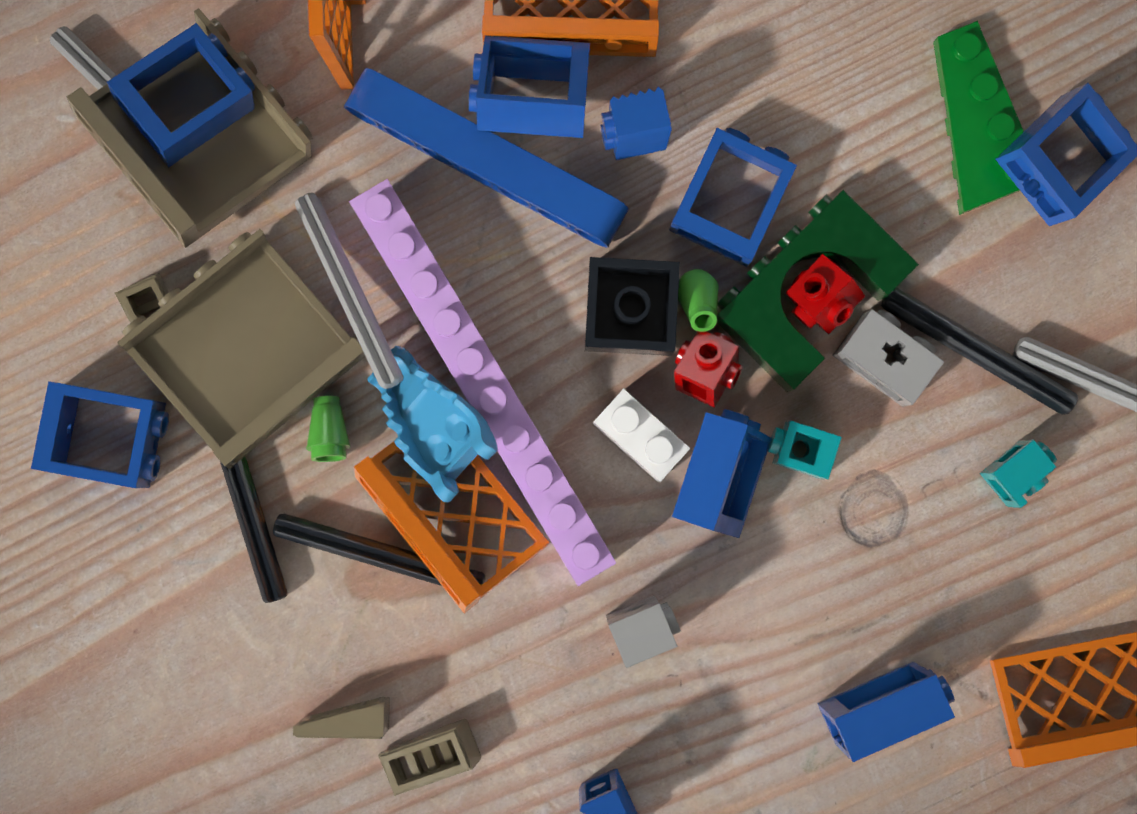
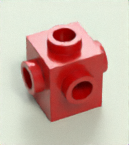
(824, 295)
(707, 367)

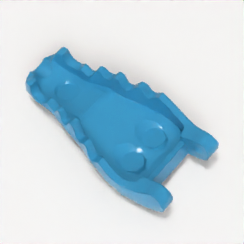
(434, 426)

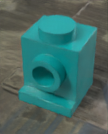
(820, 449)
(1020, 472)

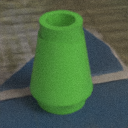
(699, 299)
(327, 431)

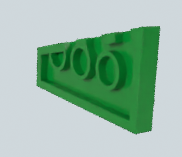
(978, 116)

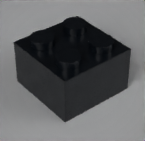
(632, 306)

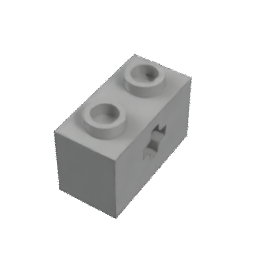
(865, 355)
(643, 630)

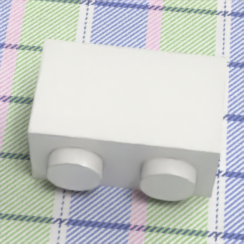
(641, 435)

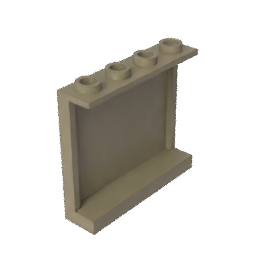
(221, 172)
(241, 347)

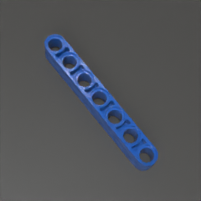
(486, 157)

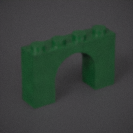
(844, 236)

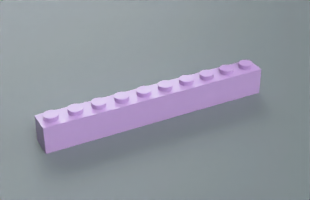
(482, 382)

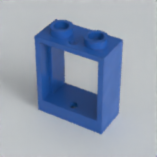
(537, 61)
(204, 126)
(1027, 162)
(714, 236)
(57, 429)
(722, 473)
(887, 710)

